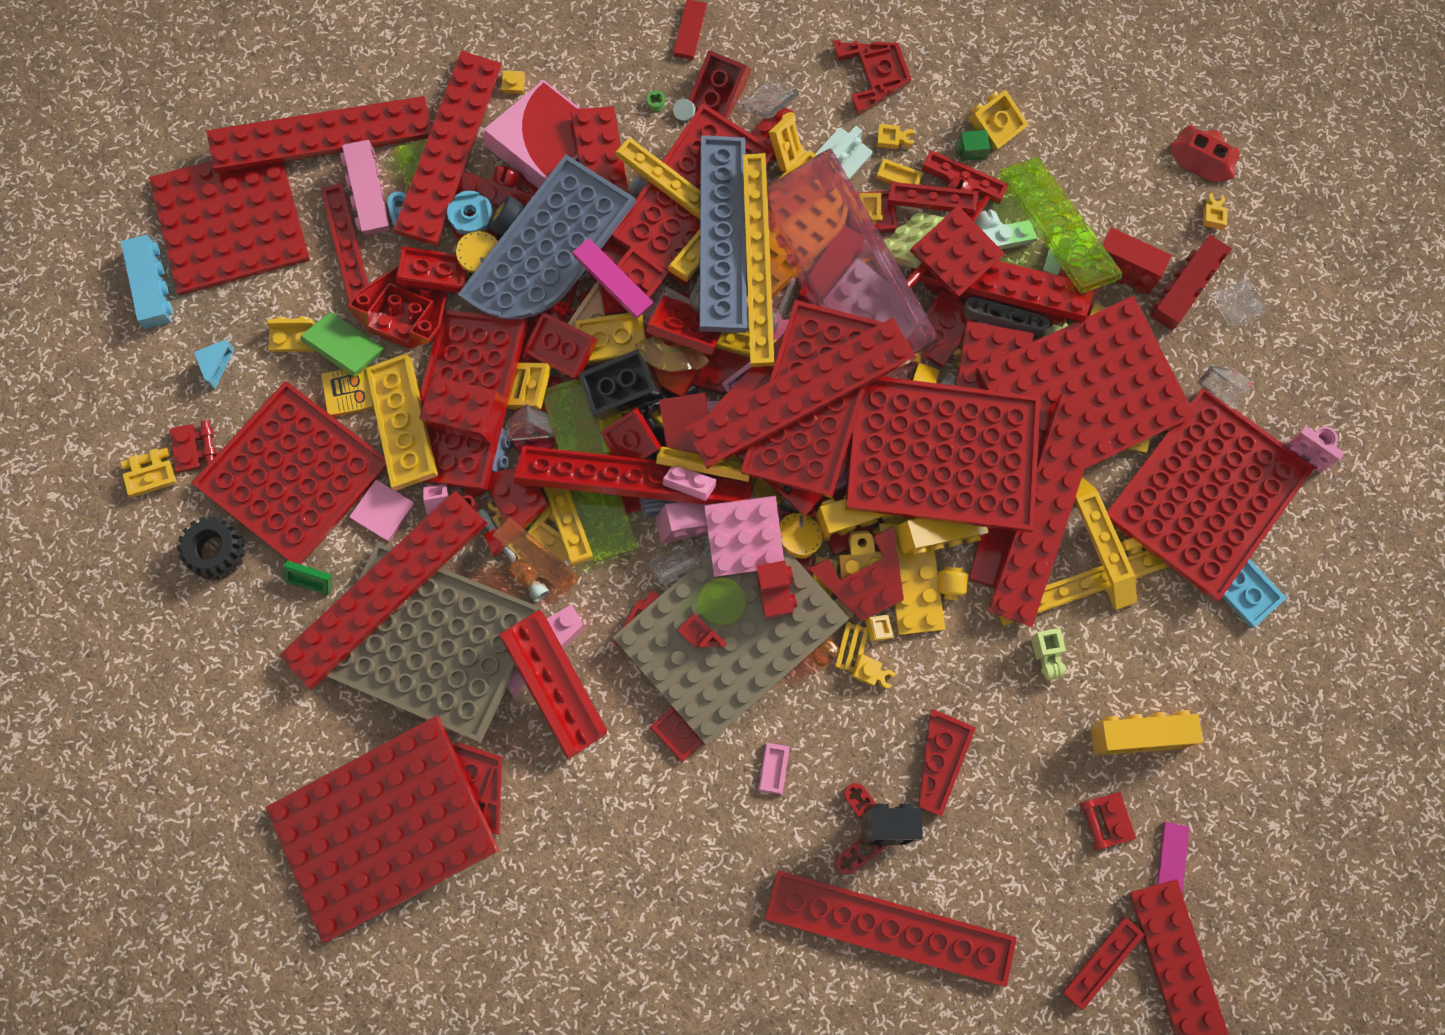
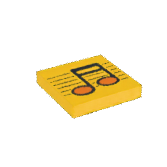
(346, 393)

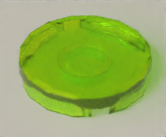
(721, 601)

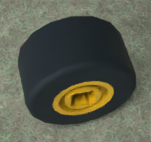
(505, 215)

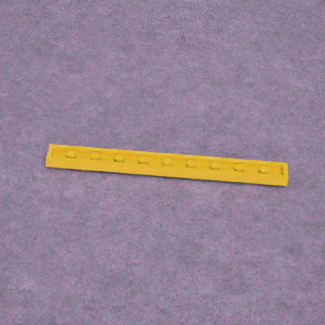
(758, 260)

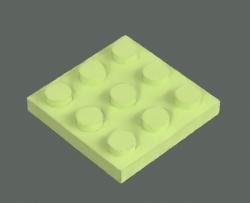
(908, 235)

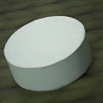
(684, 110)

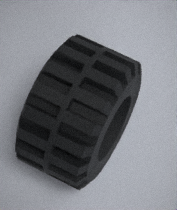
(200, 533)

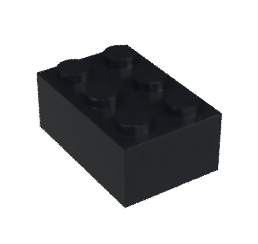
(620, 385)
(891, 825)

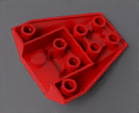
(398, 311)

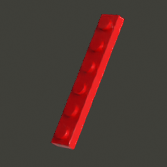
(345, 239)

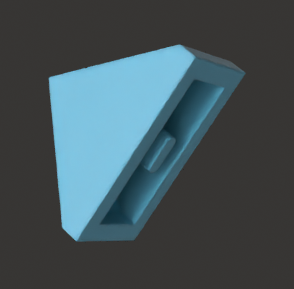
(214, 360)

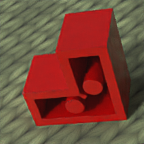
(774, 590)

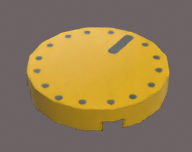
(474, 249)
(800, 535)

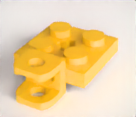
(860, 555)

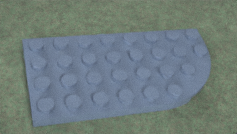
(534, 257)

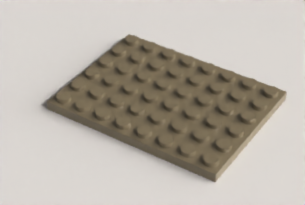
(439, 652)
(721, 683)

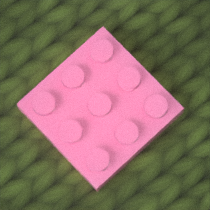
(743, 535)

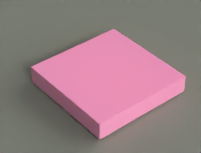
(382, 510)

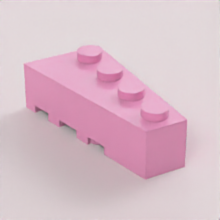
(366, 187)
(682, 521)
(566, 627)

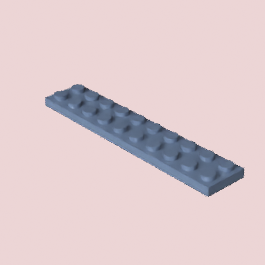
(722, 235)

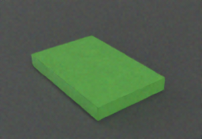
(342, 344)

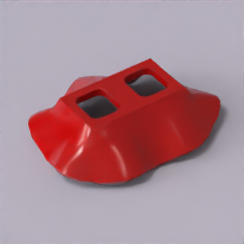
(1202, 160)

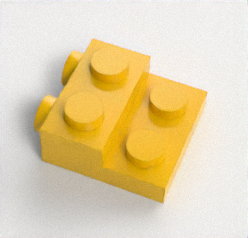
(999, 118)

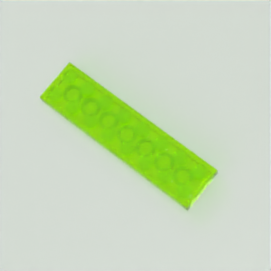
(1060, 225)
(577, 430)

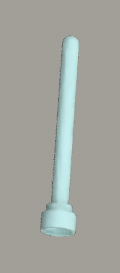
(537, 590)

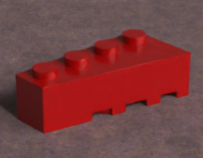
(1190, 282)

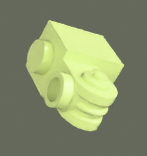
(1048, 647)

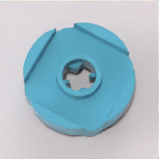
(469, 200)

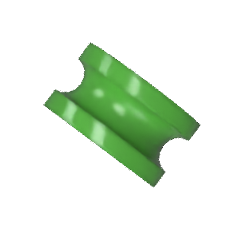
(656, 107)

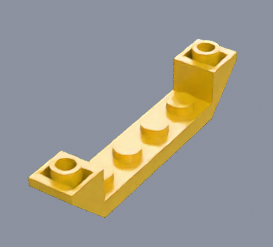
(1107, 545)

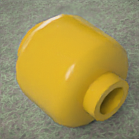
(952, 582)

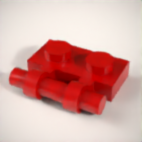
(185, 446)

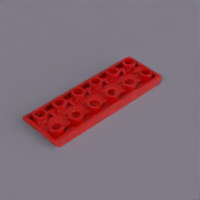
(553, 683)

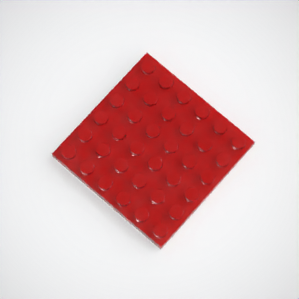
(227, 223)
(291, 473)

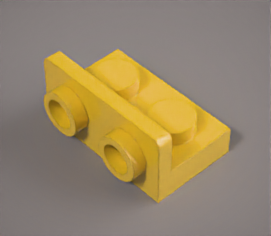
(286, 334)

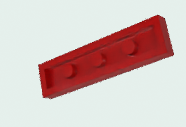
(932, 197)
(1103, 963)

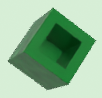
(973, 145)

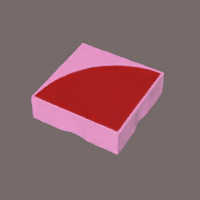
(534, 133)

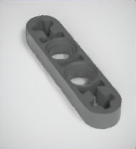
(1007, 313)

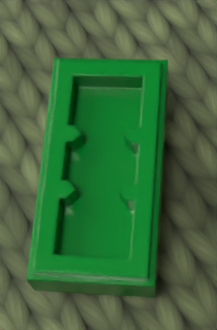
(307, 577)

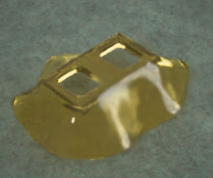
(672, 357)

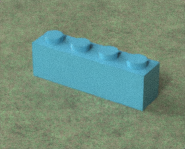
(146, 281)

